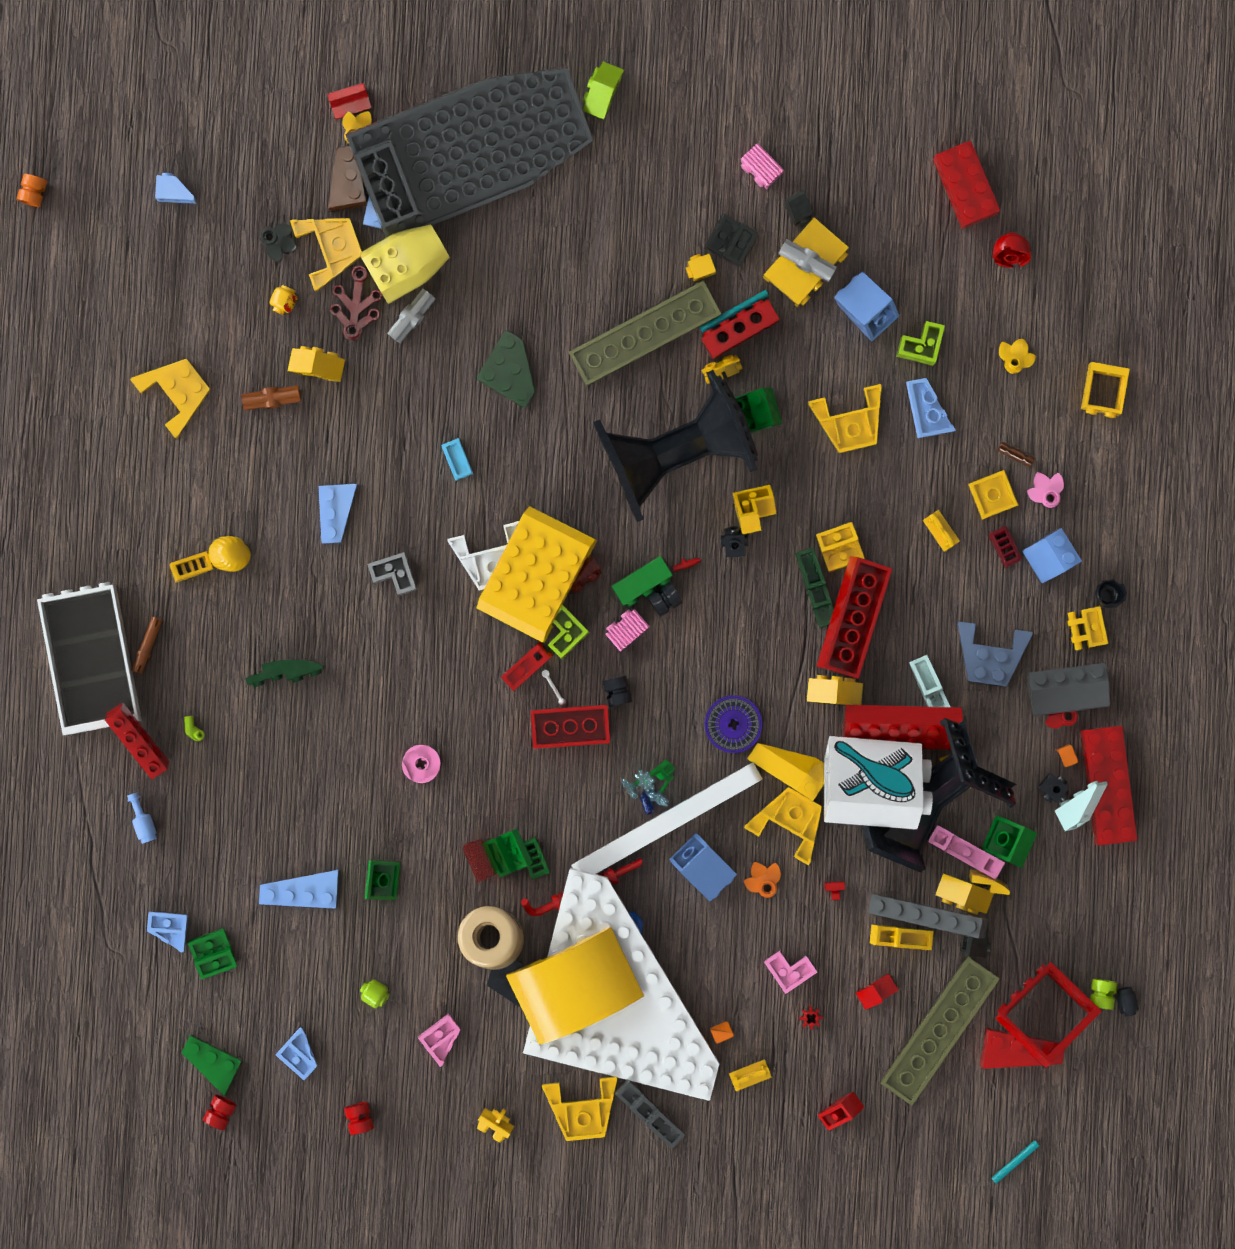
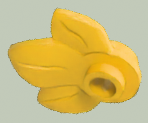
(353, 123)
(1018, 353)

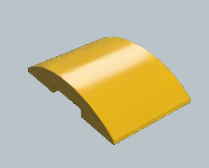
(575, 986)

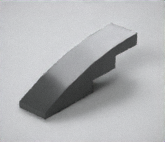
(649, 1113)

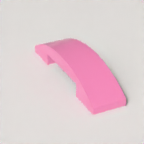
(966, 852)

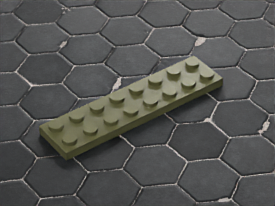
(644, 333)
(939, 1030)

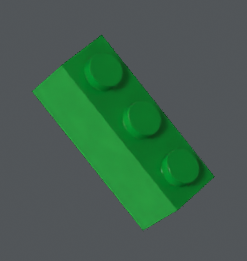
(642, 582)

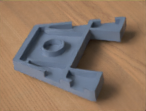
(990, 663)

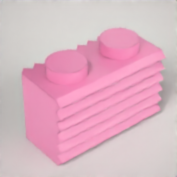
(761, 166)
(627, 629)

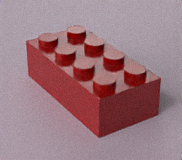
(966, 184)
(570, 726)

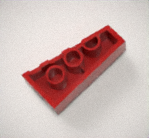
(1004, 1050)

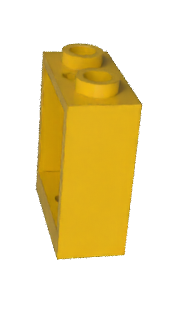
(1109, 370)

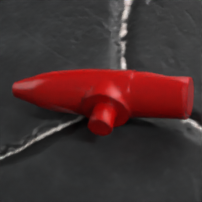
(686, 564)

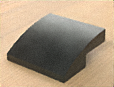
(731, 240)

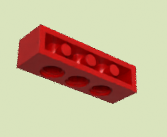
(716, 348)
(137, 741)

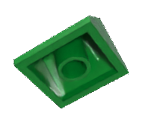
(382, 880)

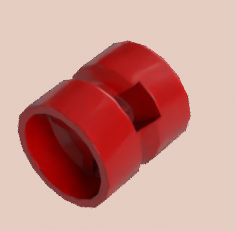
(218, 1114)
(356, 1124)

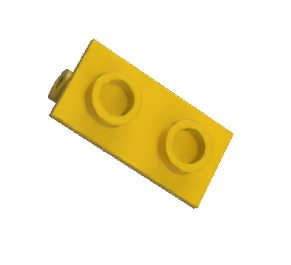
(728, 364)
(941, 530)
(750, 1075)

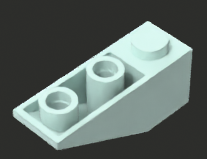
(1080, 809)

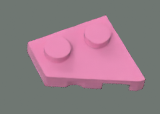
(440, 1038)

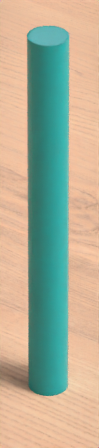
(732, 312)

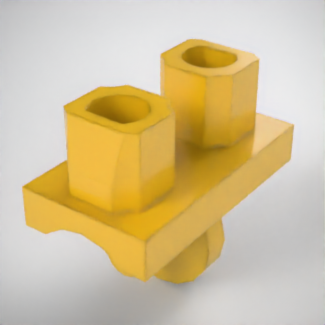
(497, 1122)

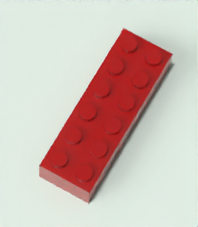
(854, 617)
(900, 724)
(1107, 762)

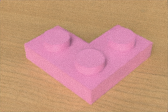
(789, 976)

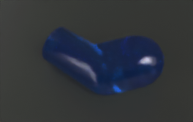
(646, 803)

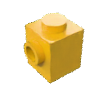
(700, 267)

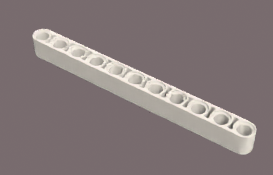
(669, 820)

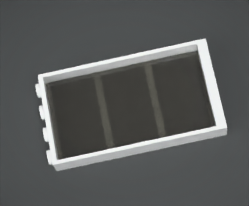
(87, 656)

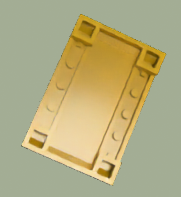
(535, 573)

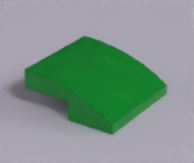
(508, 852)
(212, 953)

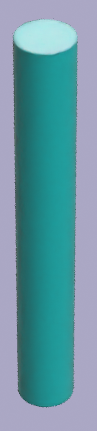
(1015, 1162)

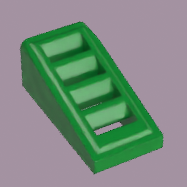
(537, 848)

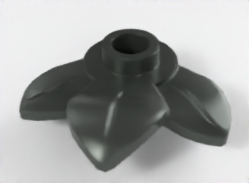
(280, 243)

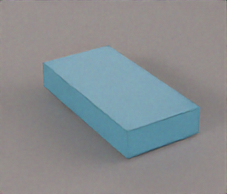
(457, 459)

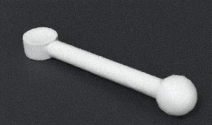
(545, 674)

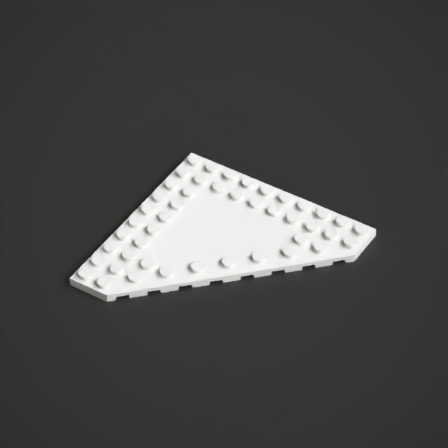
(651, 1038)

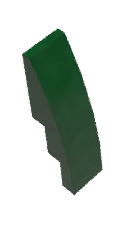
(815, 586)

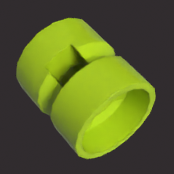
(1103, 993)

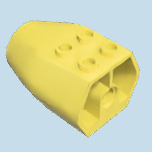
(405, 261)

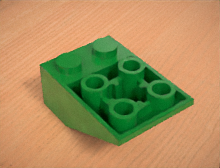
(760, 409)

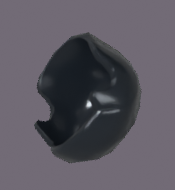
(1110, 593)

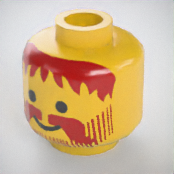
(283, 299)

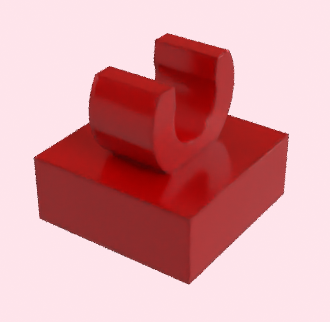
(834, 887)

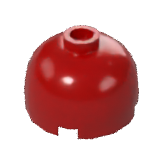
(1011, 250)

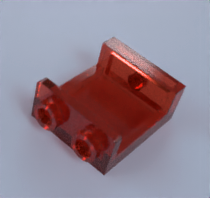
(479, 859)

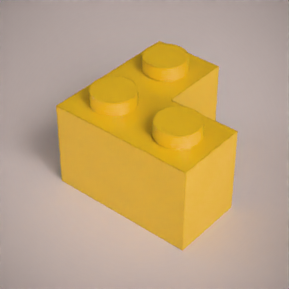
(316, 363)
(752, 505)
(835, 690)
(966, 895)

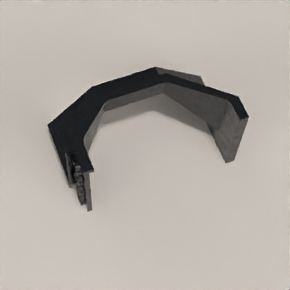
(715, 431)
(947, 782)

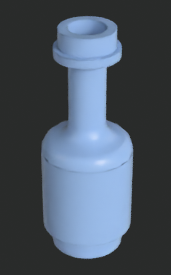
(143, 822)

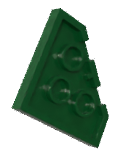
(509, 370)

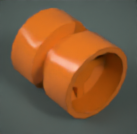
(31, 190)

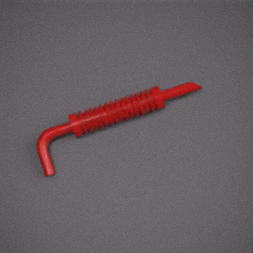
(611, 874)

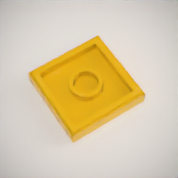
(993, 494)

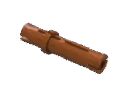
(146, 646)

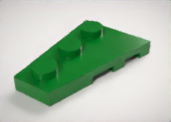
(212, 1062)

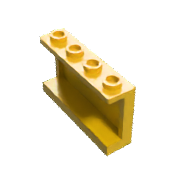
(795, 282)

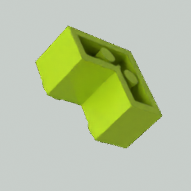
(602, 89)
(924, 349)
(571, 632)

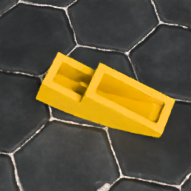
(901, 937)

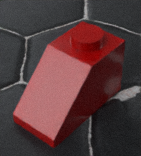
(841, 1111)

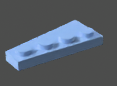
(306, 891)

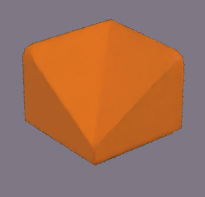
(1067, 755)
(721, 1032)

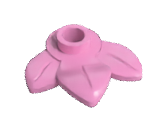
(1045, 487)

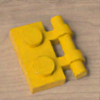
(1093, 626)

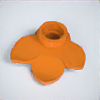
(761, 877)

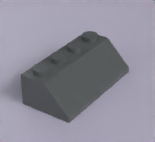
(1068, 689)

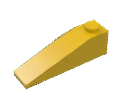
(794, 769)

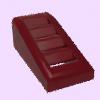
(998, 549)

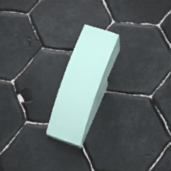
(928, 682)

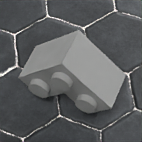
(398, 569)

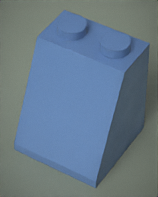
(867, 306)
(1051, 555)
(703, 867)

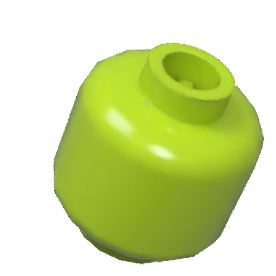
(374, 993)

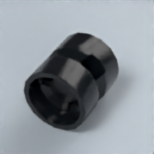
(665, 599)
(617, 691)

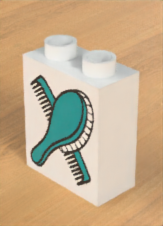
(875, 783)

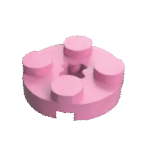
(411, 759)

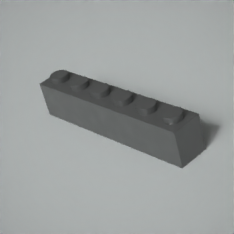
(928, 916)

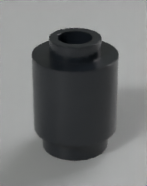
(1127, 1001)

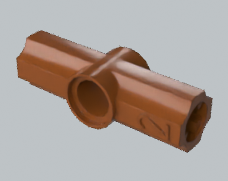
(271, 397)

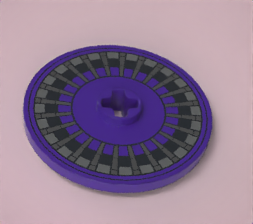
(720, 716)

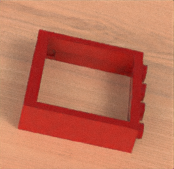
(1074, 992)

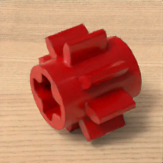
(811, 1012)

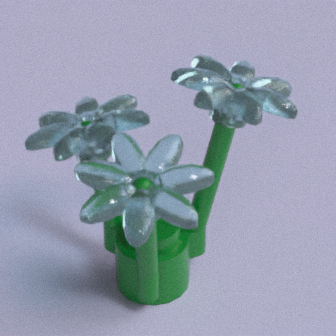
(662, 771)

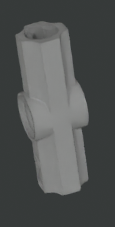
(807, 260)
(411, 316)

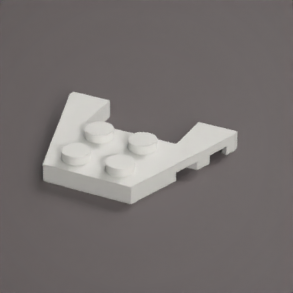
(482, 563)

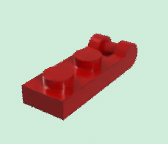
(526, 666)

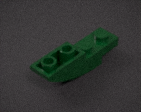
(293, 670)

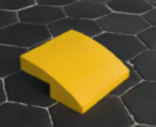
(838, 546)
(994, 886)

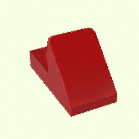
(876, 991)

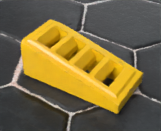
(177, 577)

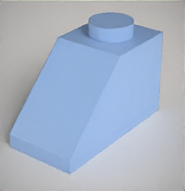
(172, 190)

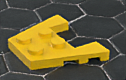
(337, 244)
(182, 386)
(854, 428)
(793, 813)
(582, 1118)

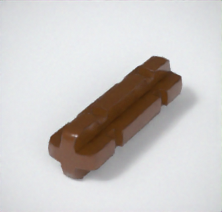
(1016, 454)

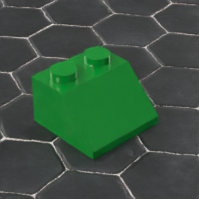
(1009, 841)

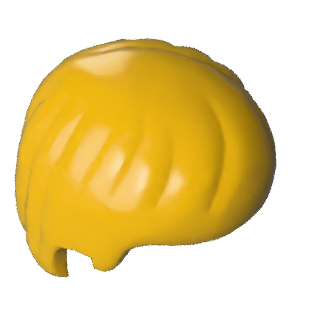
(229, 553)

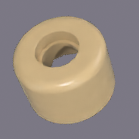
(504, 952)

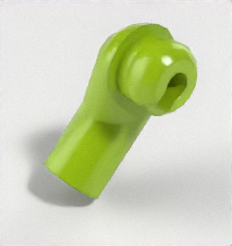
(191, 730)

